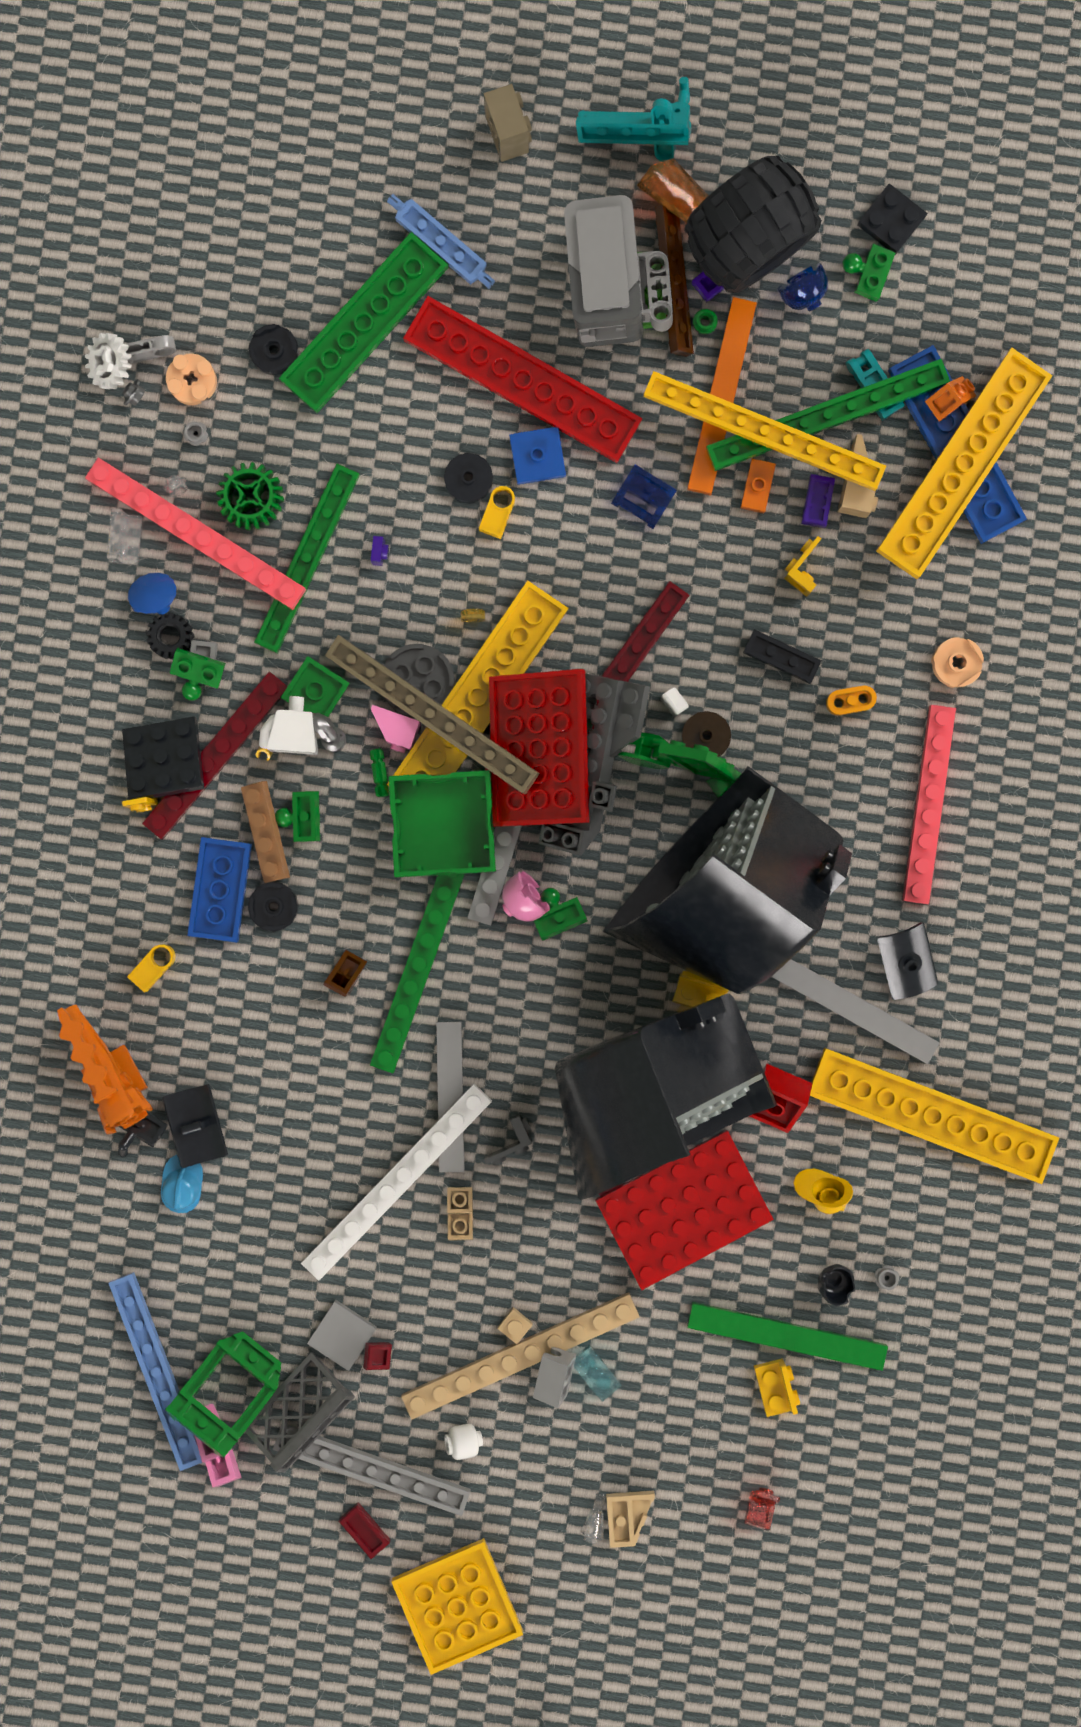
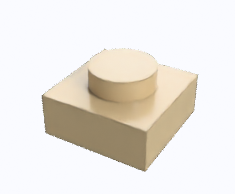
(515, 1325)

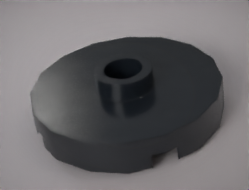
(264, 341)
(471, 490)
(260, 909)

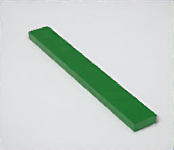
(309, 554)
(787, 1336)

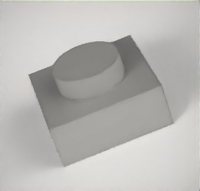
(204, 648)

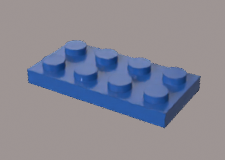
(219, 889)

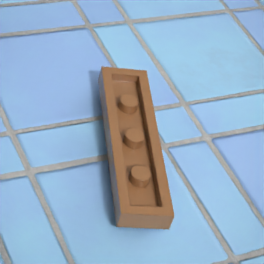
(265, 832)

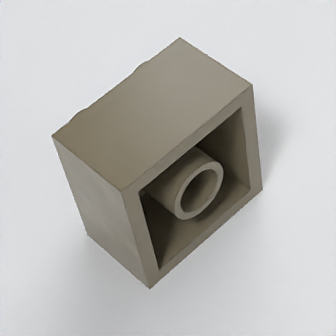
(506, 122)

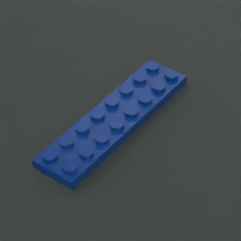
(994, 504)

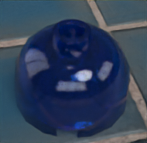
(805, 289)

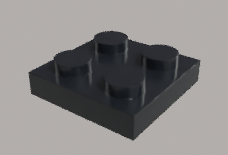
(892, 219)

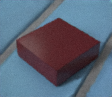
(377, 1356)

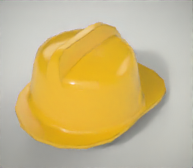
(823, 1189)

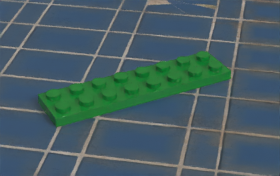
(363, 322)

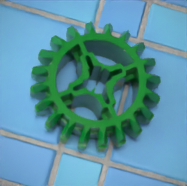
(244, 504)

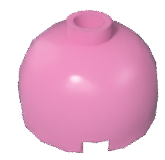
(522, 898)

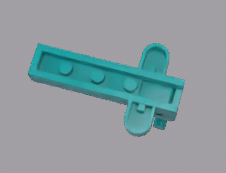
(663, 126)

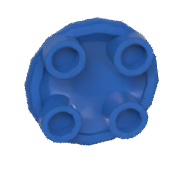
(152, 593)

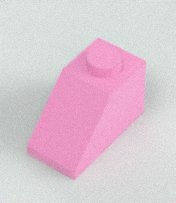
(396, 728)

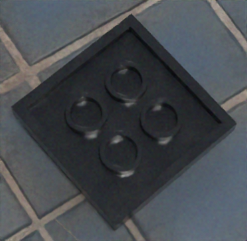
(163, 758)

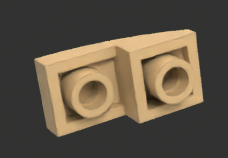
(460, 1213)

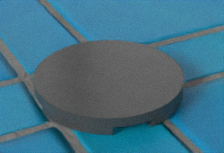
(424, 669)

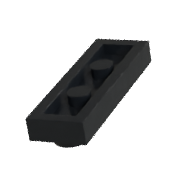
(782, 656)

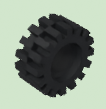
(159, 625)

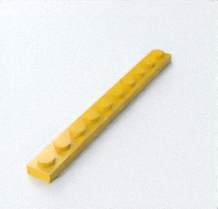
(764, 431)

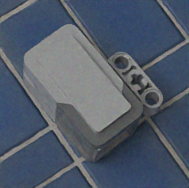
(611, 275)

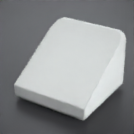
(674, 702)

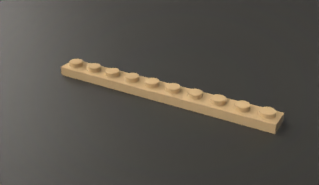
(519, 1356)

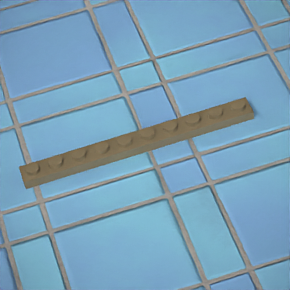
(432, 714)

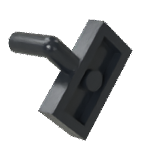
(147, 1130)

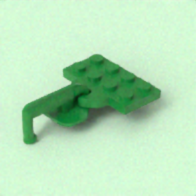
(695, 760)

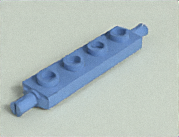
(441, 241)

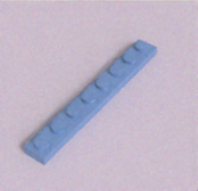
(154, 1365)

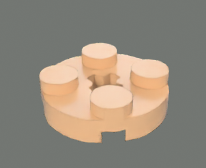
(184, 366)
(960, 648)

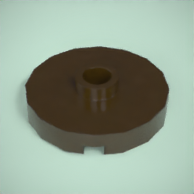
(710, 722)

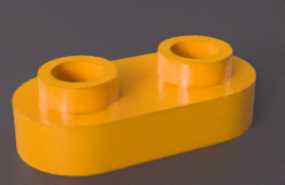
(850, 700)

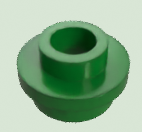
(705, 314)

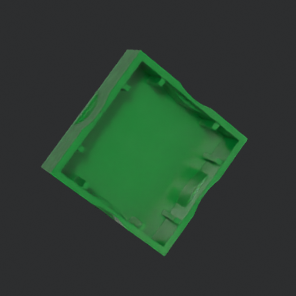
(442, 824)

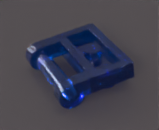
(649, 490)

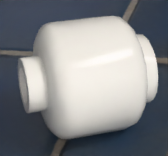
(463, 1441)

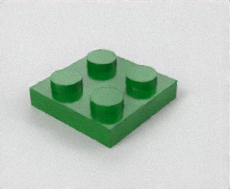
(318, 687)

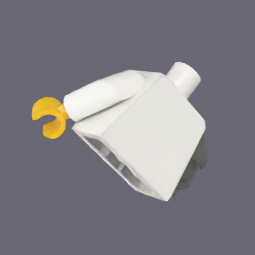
(296, 731)

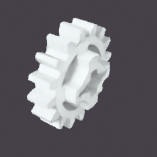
(108, 361)

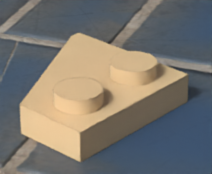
(626, 1516)

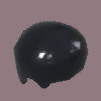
(836, 1284)

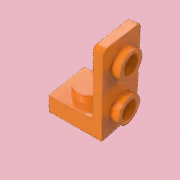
(951, 397)

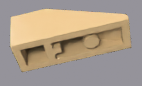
(855, 498)

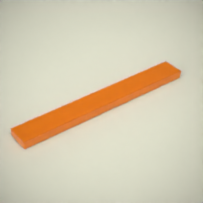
(724, 387)

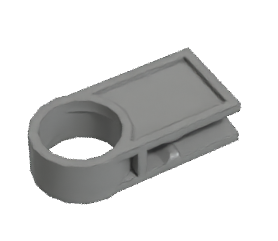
(151, 348)

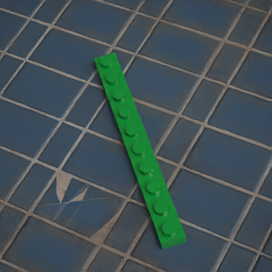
(838, 411)
(416, 972)

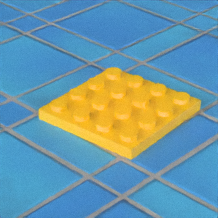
(457, 1606)

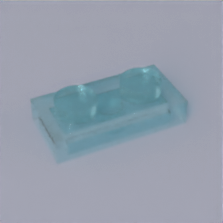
(596, 1373)

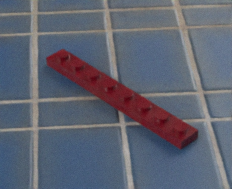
(219, 752)

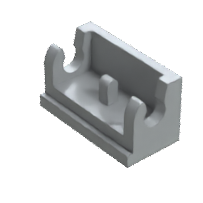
(554, 1377)

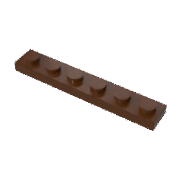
(671, 244)

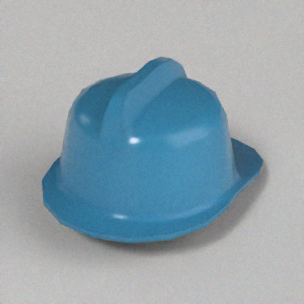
(181, 1186)

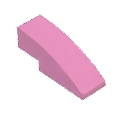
(220, 1469)

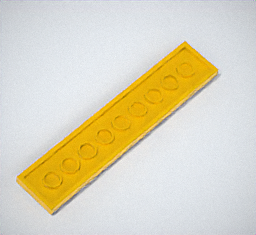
(964, 463)
(505, 652)
(933, 1116)

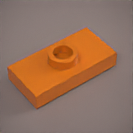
(758, 485)

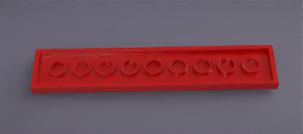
(522, 379)

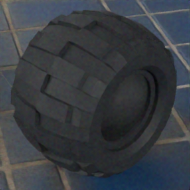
(752, 223)

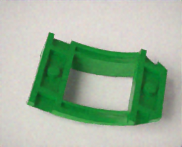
(201, 1420)

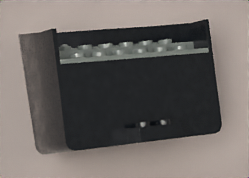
(737, 888)
(657, 1092)

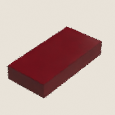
(364, 1530)

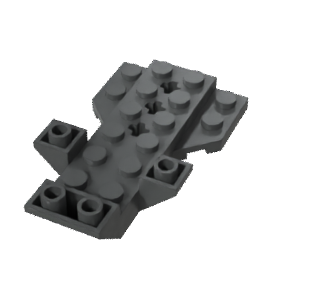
(616, 723)

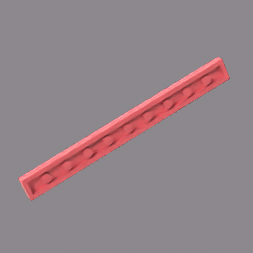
(195, 533)

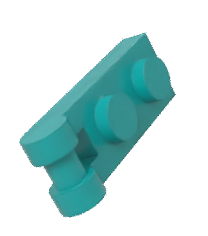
(870, 377)

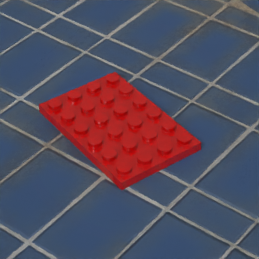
(545, 726)
(684, 1210)

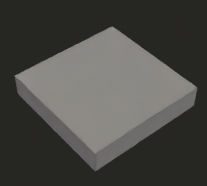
(342, 1335)

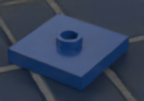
(537, 455)

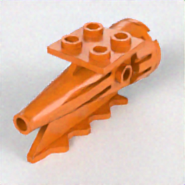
(110, 1075)

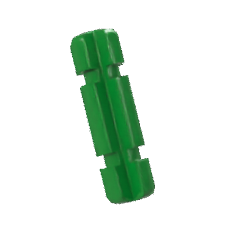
(379, 772)

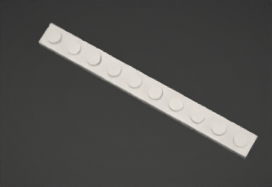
(396, 1182)

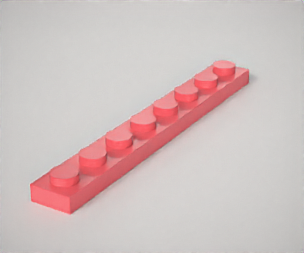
(929, 804)

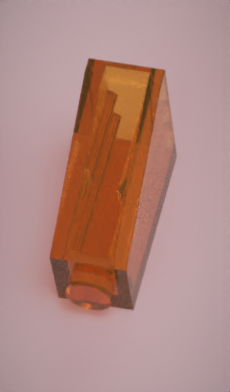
(672, 188)

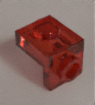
(761, 1508)

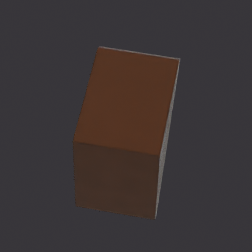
(345, 973)

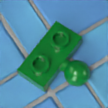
(873, 271)
(197, 670)
(304, 816)
(560, 916)

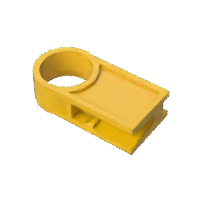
(495, 517)
(149, 972)

